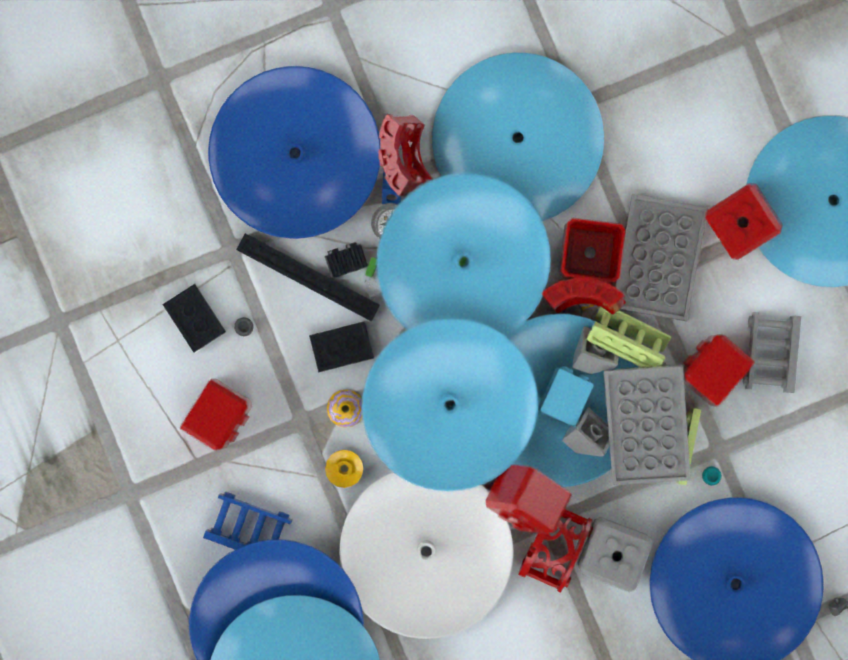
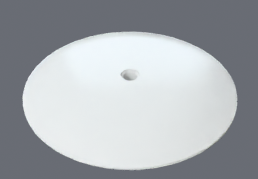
(420, 592)

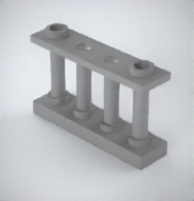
(790, 344)

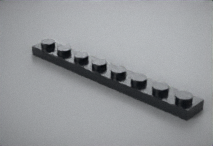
(308, 277)

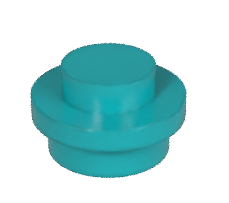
(711, 475)

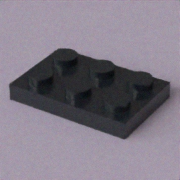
(194, 318)
(341, 346)

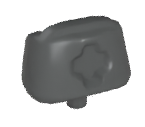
(838, 606)

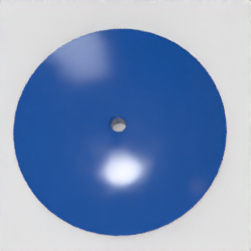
(288, 112)
(259, 574)
(776, 574)

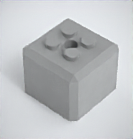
(610, 537)

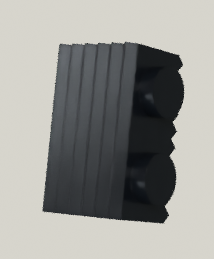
(346, 260)

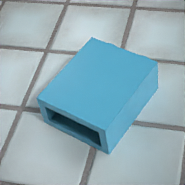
(565, 396)

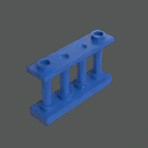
(233, 540)

